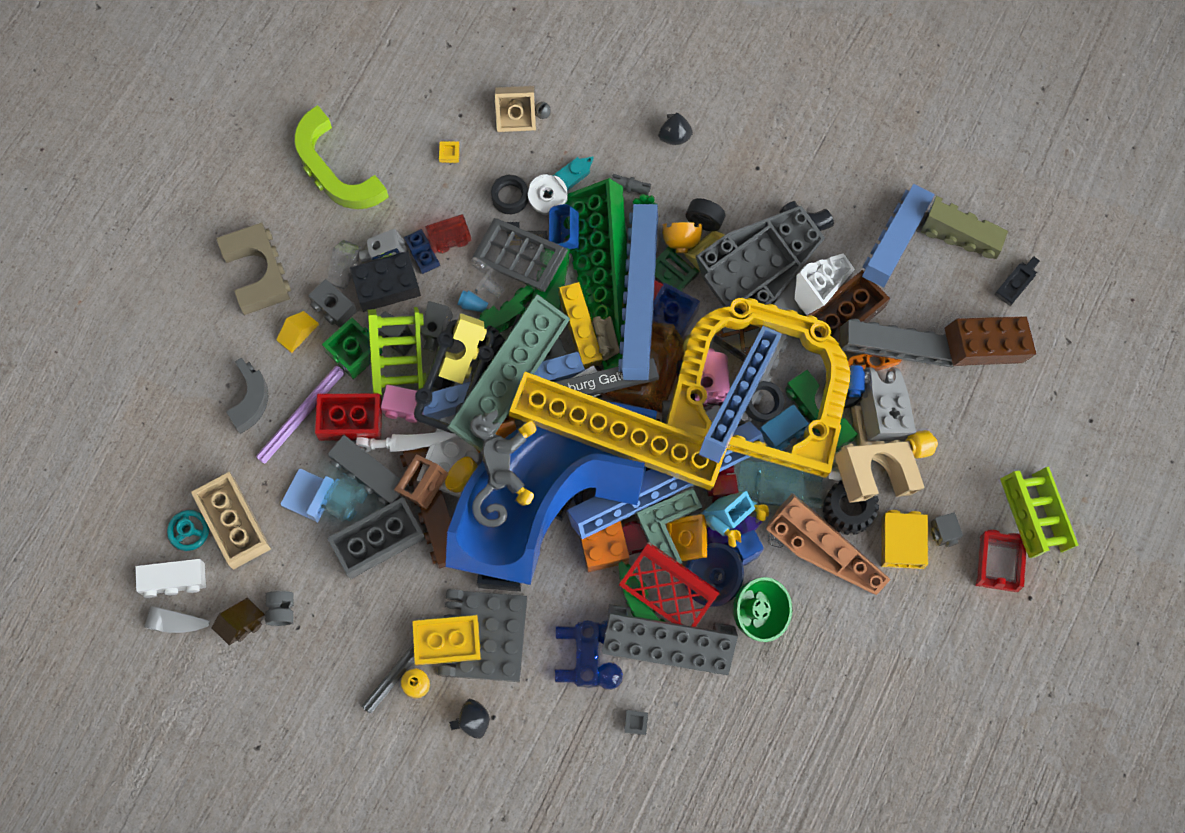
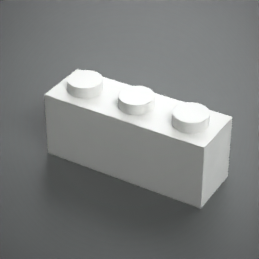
(170, 578)

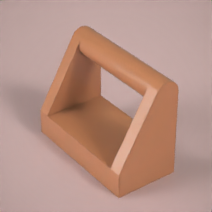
(427, 486)

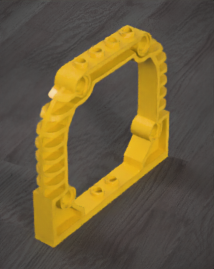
(814, 453)

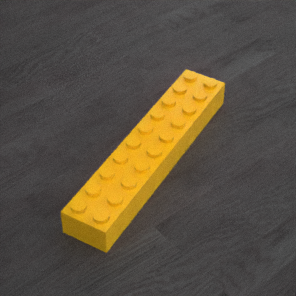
(614, 430)

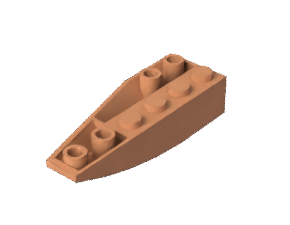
(823, 546)

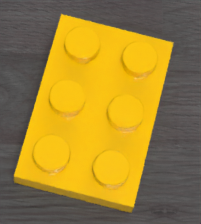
(446, 640)

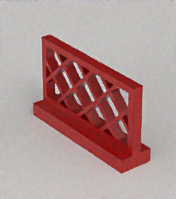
(678, 571)

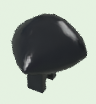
(675, 130)
(472, 719)

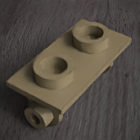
(606, 337)

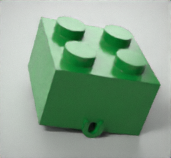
(350, 348)

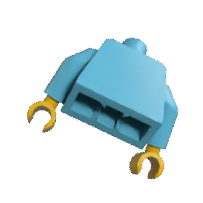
(730, 511)

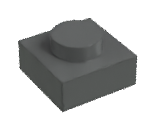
(636, 722)

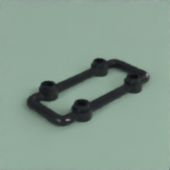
(445, 342)

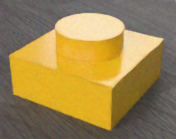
(449, 151)

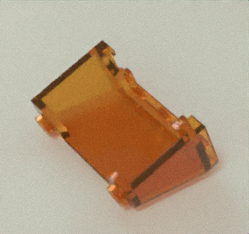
(666, 351)

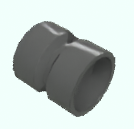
(279, 608)

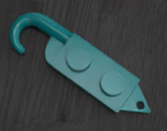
(574, 172)

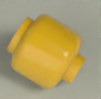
(922, 444)
(415, 691)

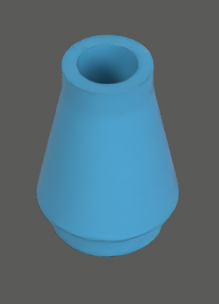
(472, 302)

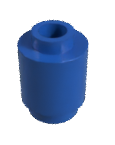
(857, 381)

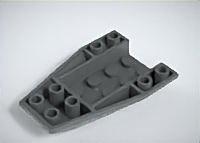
(759, 257)

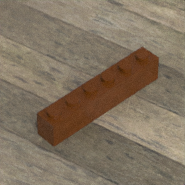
(435, 516)

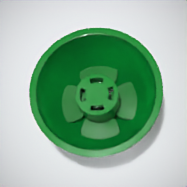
(762, 609)

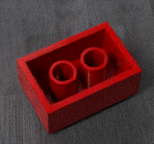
(349, 416)

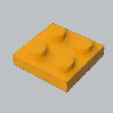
(689, 536)

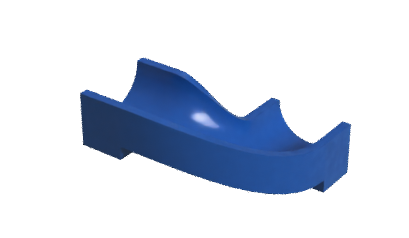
(554, 472)

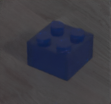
(674, 308)

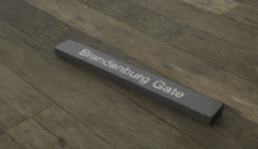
(606, 381)

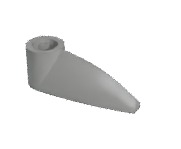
(173, 622)

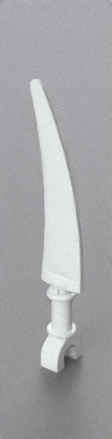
(404, 442)

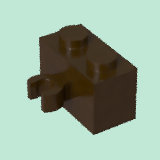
(238, 621)

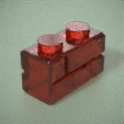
(448, 234)

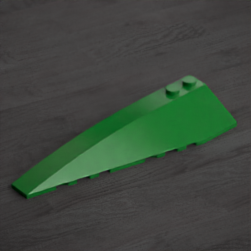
(601, 253)

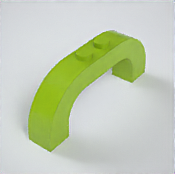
(350, 196)

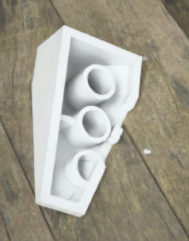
(820, 281)

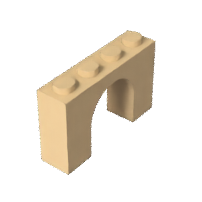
(895, 457)

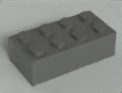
(376, 538)

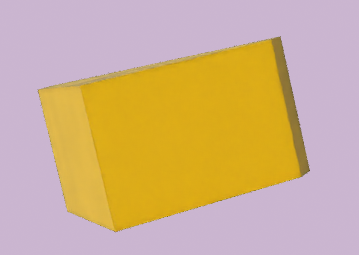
(296, 330)

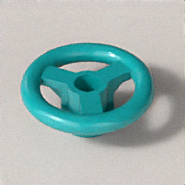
(182, 524)

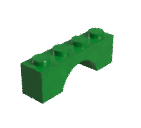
(803, 391)

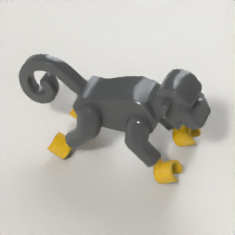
(496, 460)

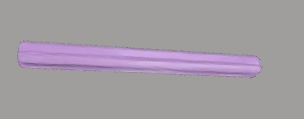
(299, 415)

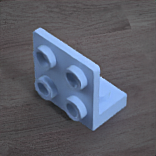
(307, 495)

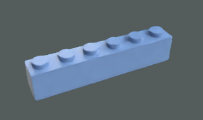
(899, 233)

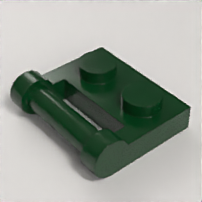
(669, 274)

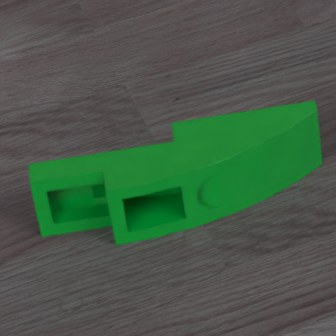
(505, 317)
(637, 607)

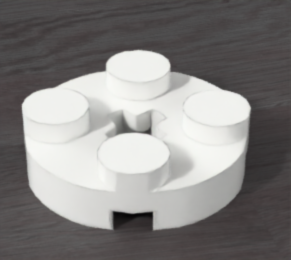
(548, 183)

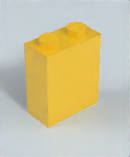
(904, 540)

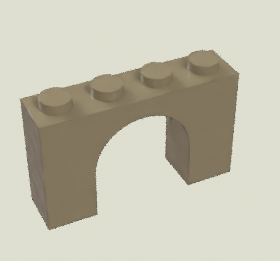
(256, 242)

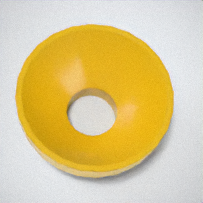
(460, 474)

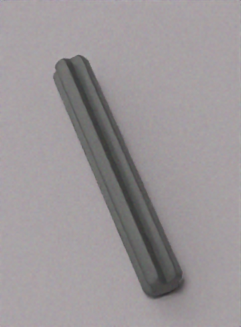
(390, 680)

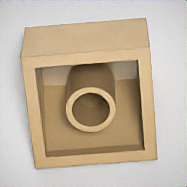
(515, 108)

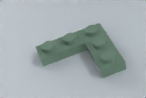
(655, 517)

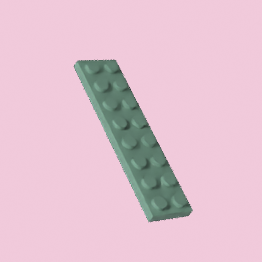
(519, 353)

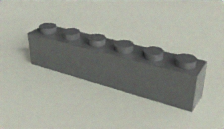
(895, 342)

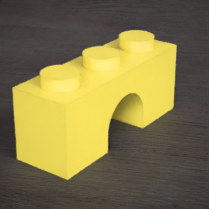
(457, 365)

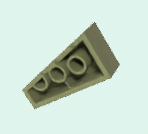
(963, 229)

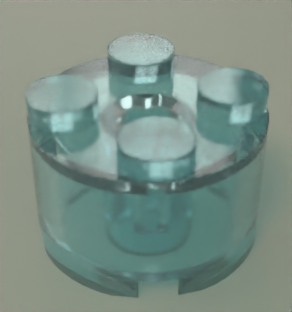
(344, 498)

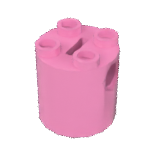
(715, 378)

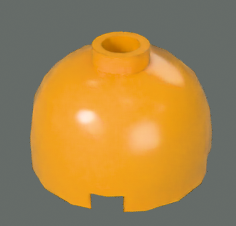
(682, 236)

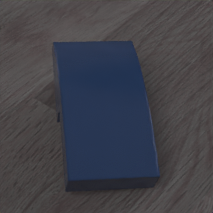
(421, 251)

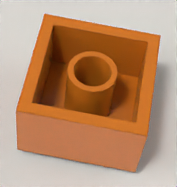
(605, 548)

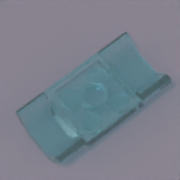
(774, 483)

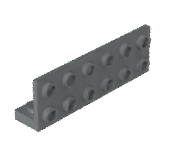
(669, 642)

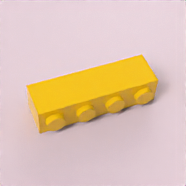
(580, 325)

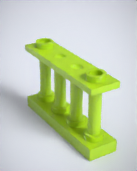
(376, 342)
(1026, 517)

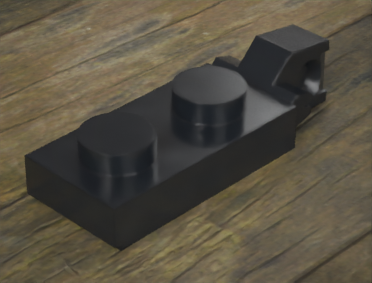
(1017, 281)

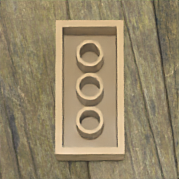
(231, 520)

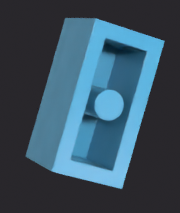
(784, 428)

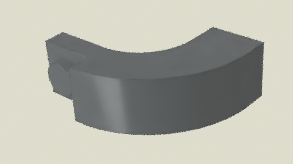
(255, 401)

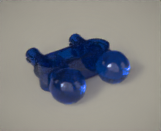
(588, 657)

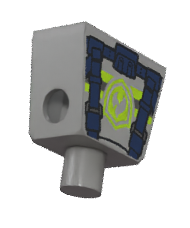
(383, 246)

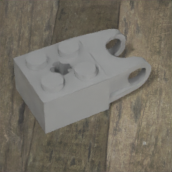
(886, 407)

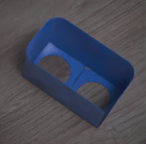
(556, 226)
(748, 547)

